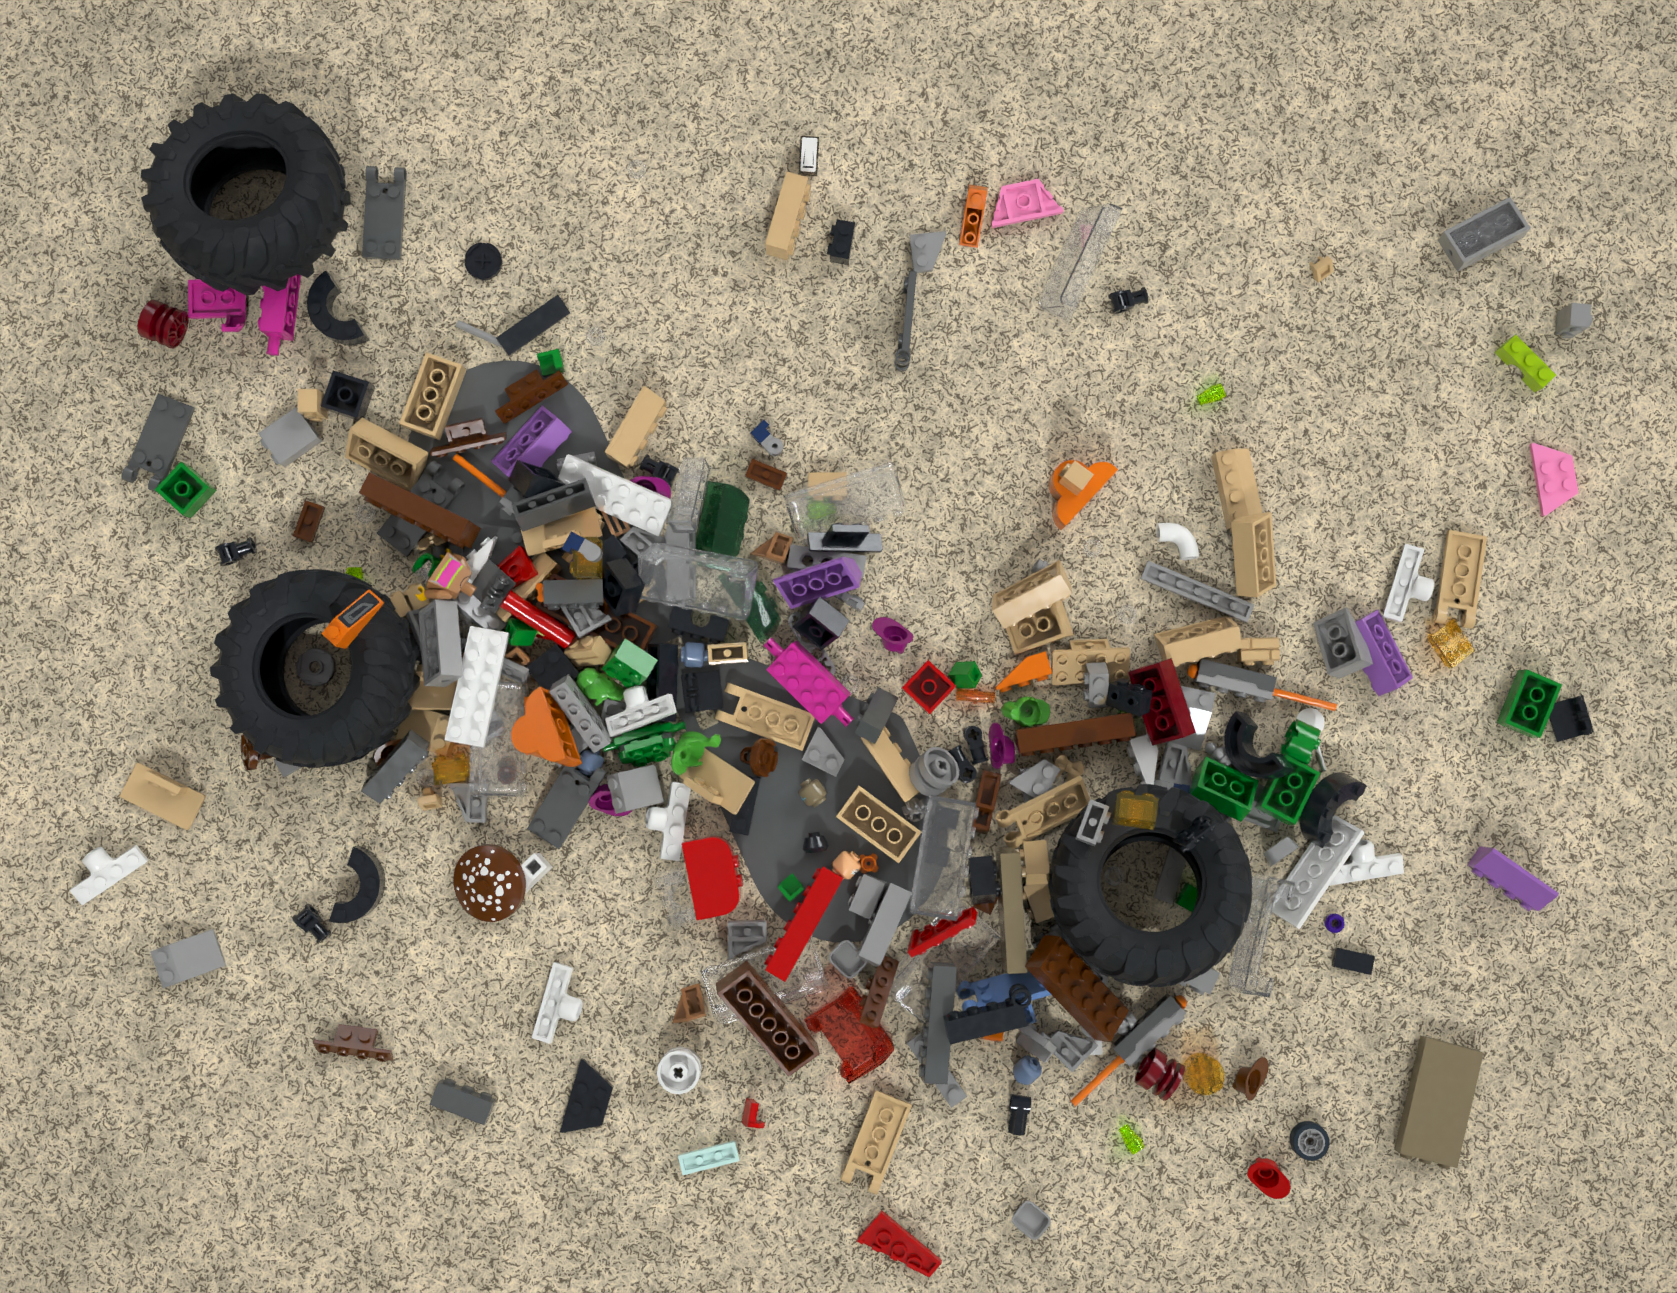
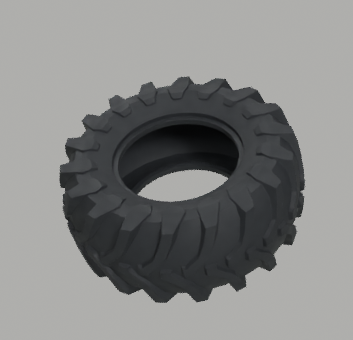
(230, 142)
(254, 660)
(1143, 956)

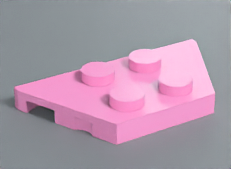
(1024, 203)
(1553, 477)

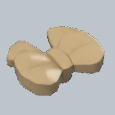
(430, 539)
(1073, 768)

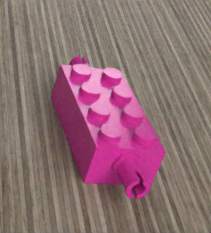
(279, 314)
(808, 681)

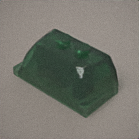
(722, 519)
(763, 615)

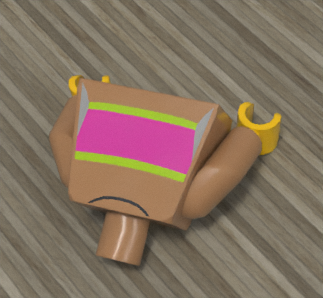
(448, 579)

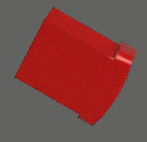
(750, 1114)

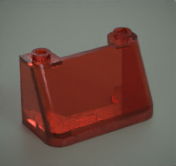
(857, 1044)

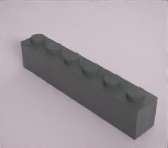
(940, 1001)

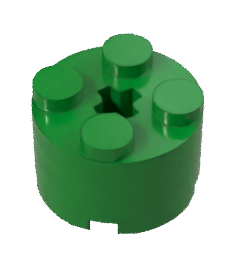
(1301, 741)

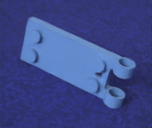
(997, 989)

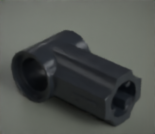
(1019, 1109)

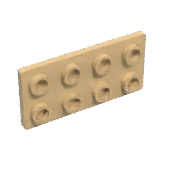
(555, 533)
(1071, 664)
(432, 697)
(718, 782)
(163, 796)

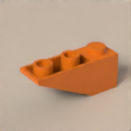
(973, 215)
(1029, 668)

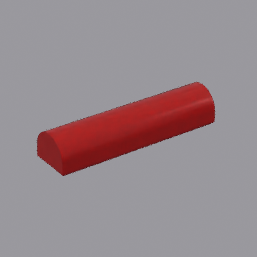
(537, 619)

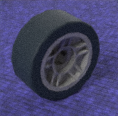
(1318, 1146)

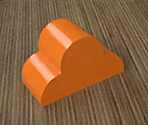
(1068, 503)
(545, 731)

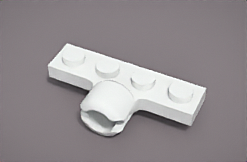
(1407, 584)
(639, 711)
(670, 821)
(1366, 865)
(106, 871)
(556, 1004)

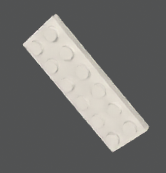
(619, 496)
(477, 687)
(1316, 872)

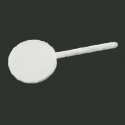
(1314, 718)

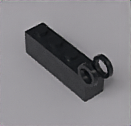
(988, 1019)

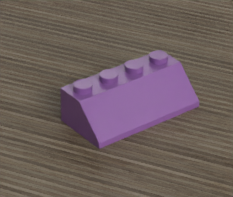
(533, 442)
(819, 581)
(1388, 667)
(1511, 878)

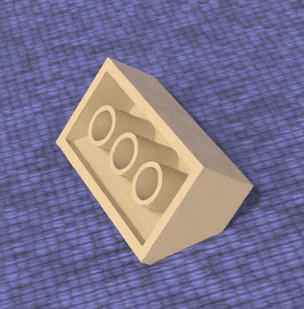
(635, 428)
(385, 454)
(1236, 484)
(1253, 554)
(545, 567)
(1031, 595)
(1199, 640)
(892, 764)

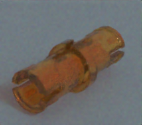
(975, 696)

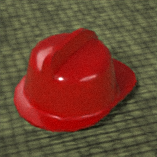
(1269, 1178)

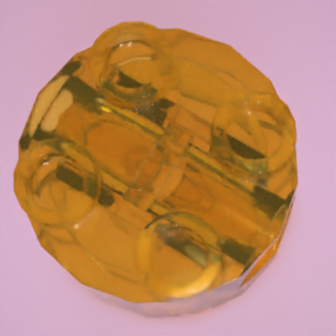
(451, 770)
(1203, 1074)

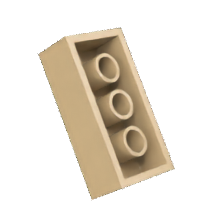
(787, 216)
(432, 396)
(878, 824)

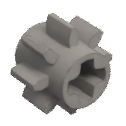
(914, 809)

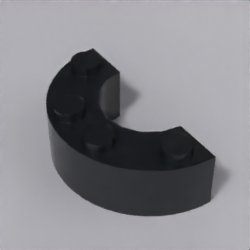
(320, 306)
(1241, 752)
(1323, 803)
(370, 891)

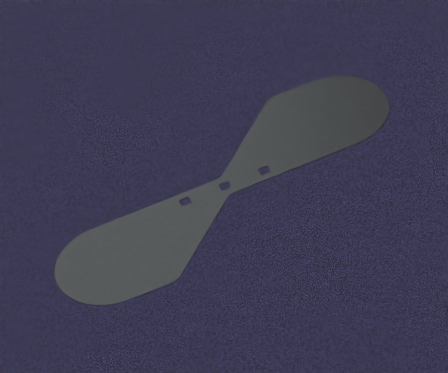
(779, 814)

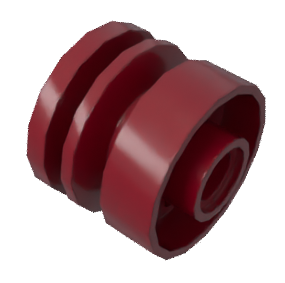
(162, 323)
(1159, 1074)

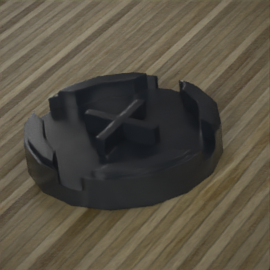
(483, 261)

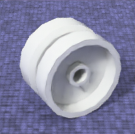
(675, 1081)

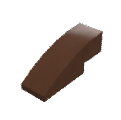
(986, 800)

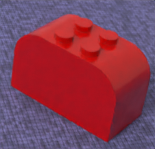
(712, 876)

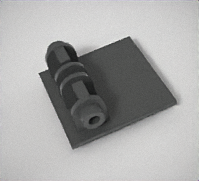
(492, 586)

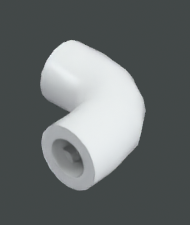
(1181, 537)

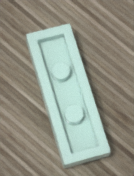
(708, 1157)

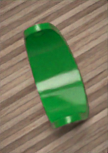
(423, 559)

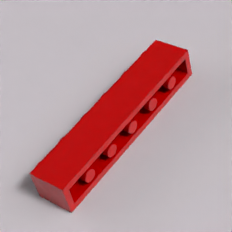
(804, 923)

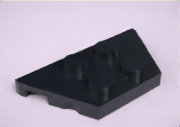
(587, 1100)

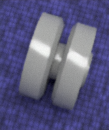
(934, 771)

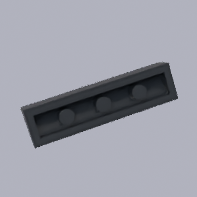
(533, 325)

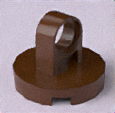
(251, 755)
(762, 757)

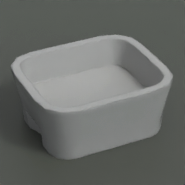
(1280, 851)
(845, 959)
(1031, 1220)

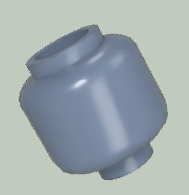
(694, 654)
(590, 762)
(1027, 1070)

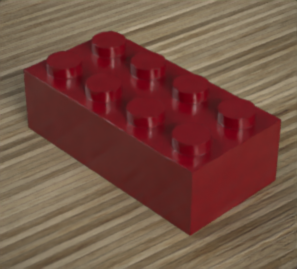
(1169, 713)

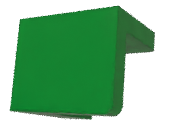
(550, 362)
(520, 633)
(965, 675)
(791, 887)
(1187, 897)

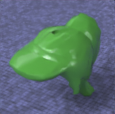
(599, 686)
(1037, 713)
(691, 749)

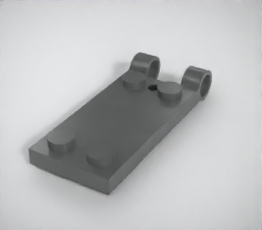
(384, 215)
(904, 338)
(159, 440)
(405, 535)
(506, 543)
(564, 805)

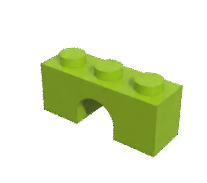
(1535, 371)

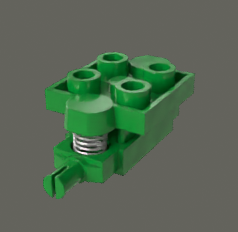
(646, 744)

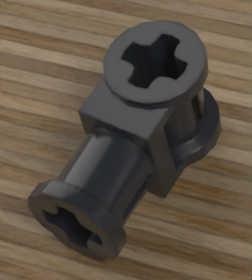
(1126, 300)
(662, 470)
(233, 551)
(975, 745)
(963, 763)
(311, 923)

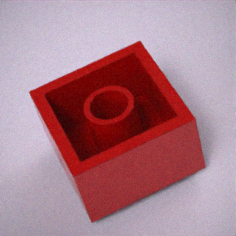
(928, 687)

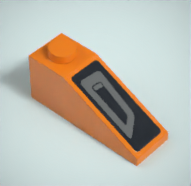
(352, 620)

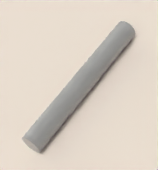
(477, 332)

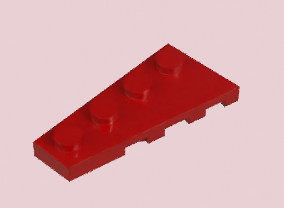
(893, 1240)

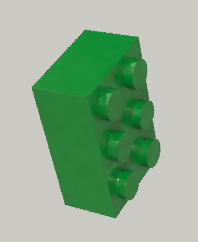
(1529, 703)
(1224, 788)
(1287, 795)

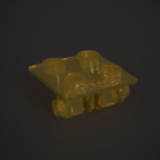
(1451, 643)

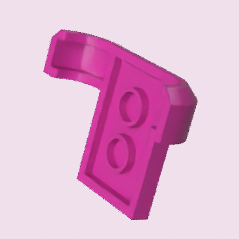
(207, 303)

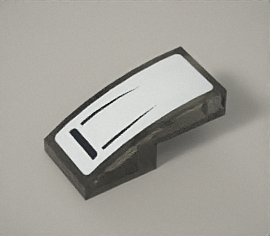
(808, 156)

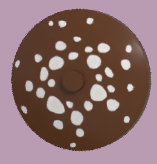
(489, 883)

